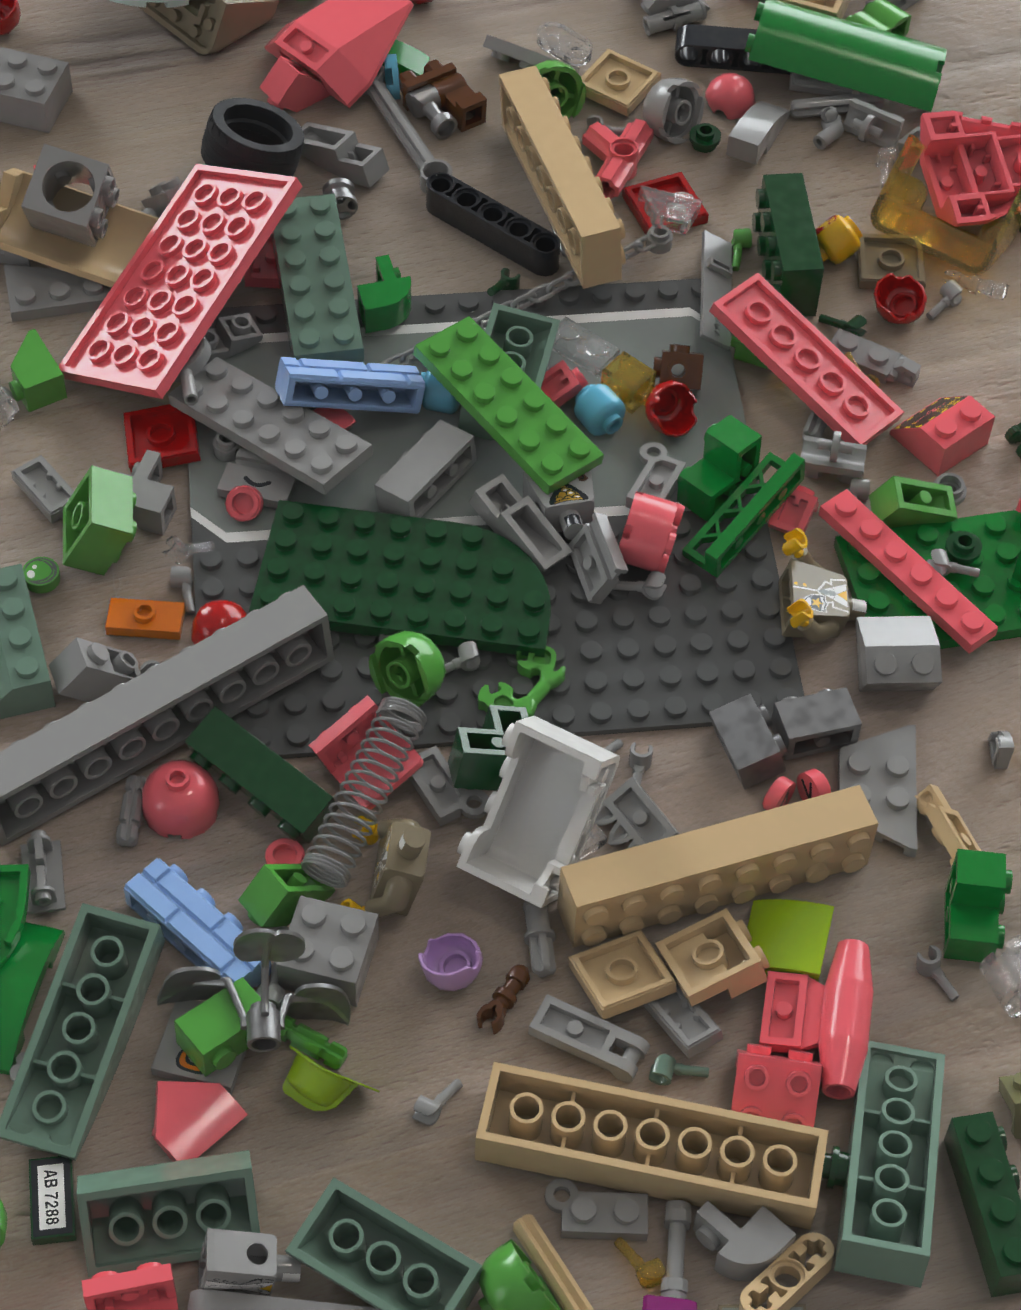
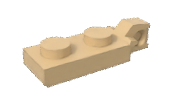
(947, 823)

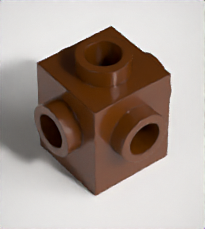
(680, 355)

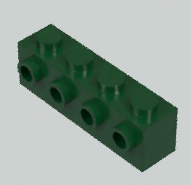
(259, 774)
(989, 1197)

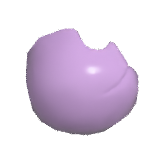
(451, 961)

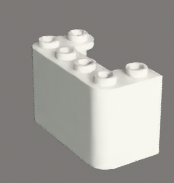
(540, 811)

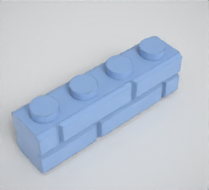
(349, 385)
(190, 920)

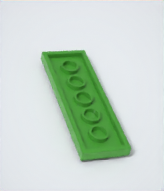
(508, 405)

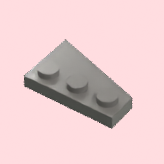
(50, 292)

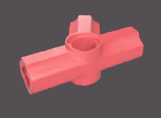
(618, 153)

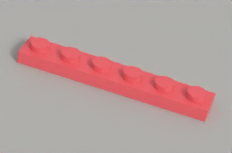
(908, 571)

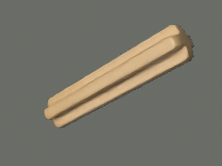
(550, 1264)

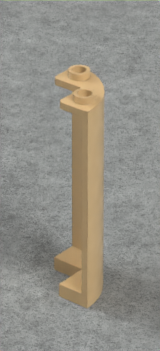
(100, 263)

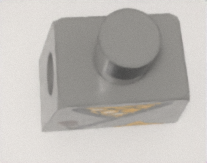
(566, 507)

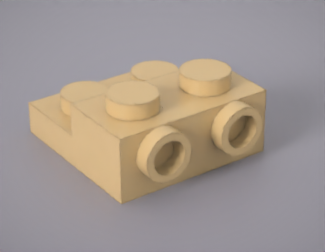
(713, 958)

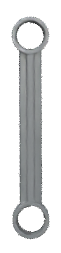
(405, 131)

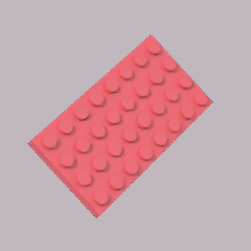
(179, 280)

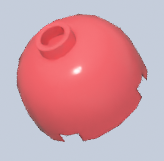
(180, 799)

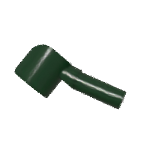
(505, 283)
(852, 326)

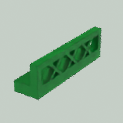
(748, 519)

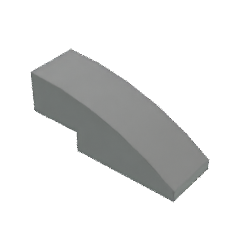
(756, 131)
(342, 155)
(519, 522)

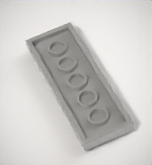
(282, 435)

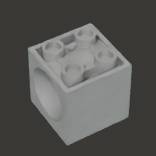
(54, 171)

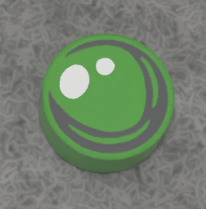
(41, 574)

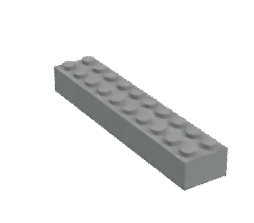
(160, 710)

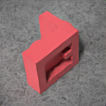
(563, 383)
(795, 511)

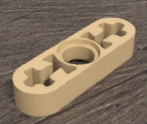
(790, 1263)

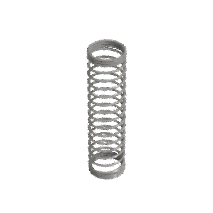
(340, 876)

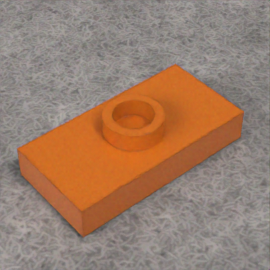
(145, 618)

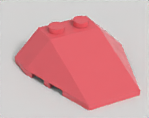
(970, 166)

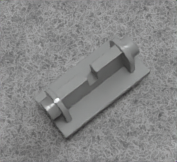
(46, 870)

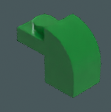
(387, 300)

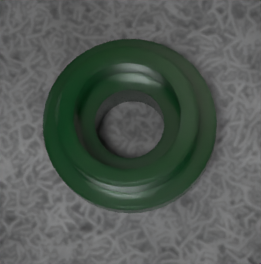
(704, 137)
(963, 547)
(835, 1167)

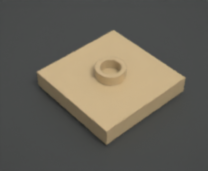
(619, 82)
(622, 974)

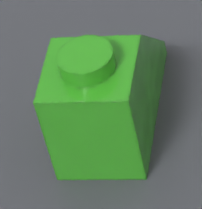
(36, 375)
(912, 502)
(276, 892)

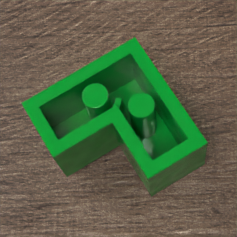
(727, 460)
(973, 905)

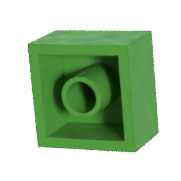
(98, 520)

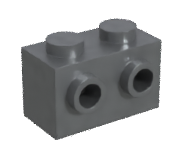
(816, 722)
(748, 741)

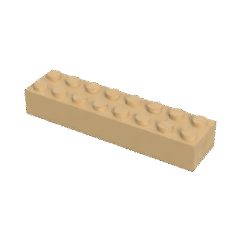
(562, 177)
(715, 866)
(651, 1144)

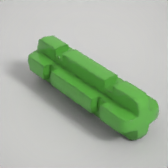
(314, 1043)

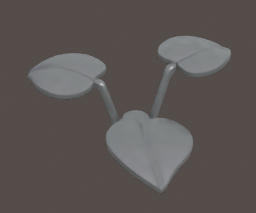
(263, 1020)

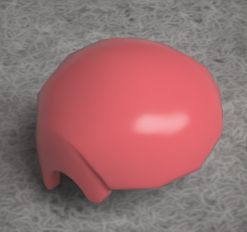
(730, 94)

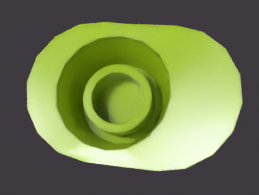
(315, 1085)

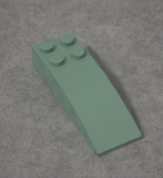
(81, 1031)
(892, 1166)

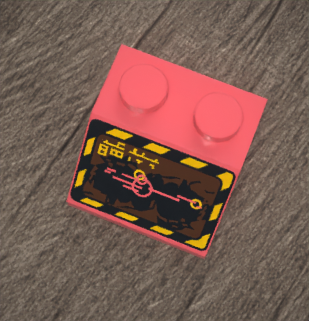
(945, 432)

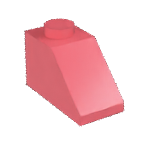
(292, 86)

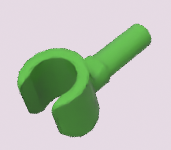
(741, 239)

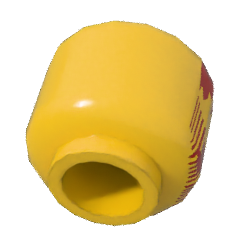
(838, 238)

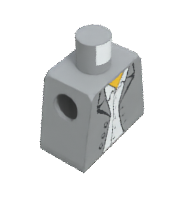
(244, 1263)

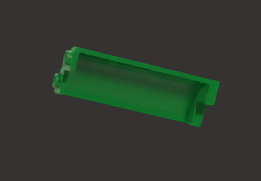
(846, 54)

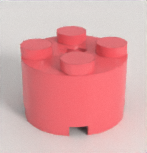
(650, 532)

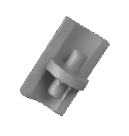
(873, 124)
(833, 457)

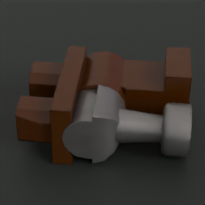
(446, 90)

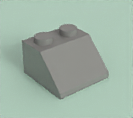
(897, 653)

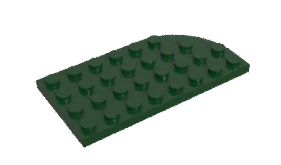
(407, 575)

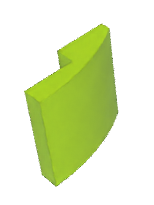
(791, 934)

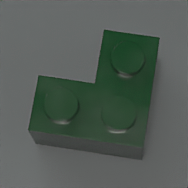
(479, 752)

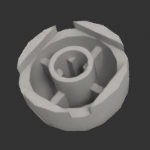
(673, 109)

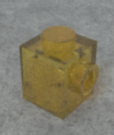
(629, 380)

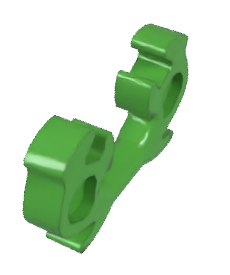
(533, 666)

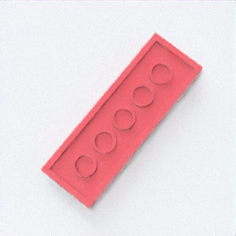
(806, 361)

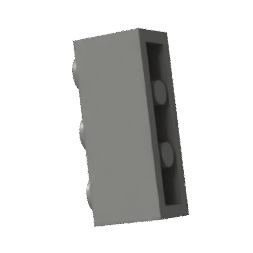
(426, 471)

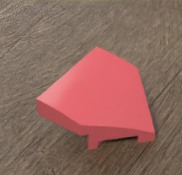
(192, 1117)

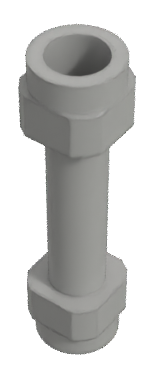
(677, 1221)

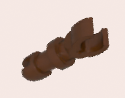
(504, 998)

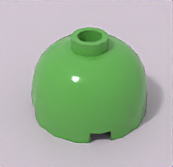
(565, 85)
(407, 667)
(512, 1283)

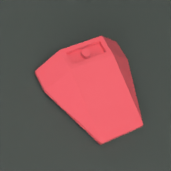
(343, 42)

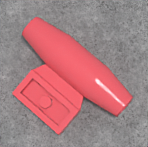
(829, 1016)

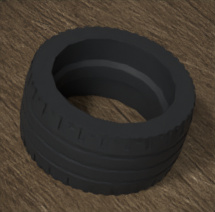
(252, 137)

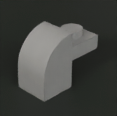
(154, 500)
(746, 1250)

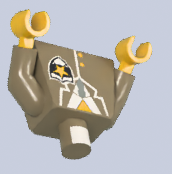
(811, 597)
(398, 865)

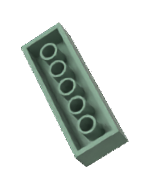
(316, 282)

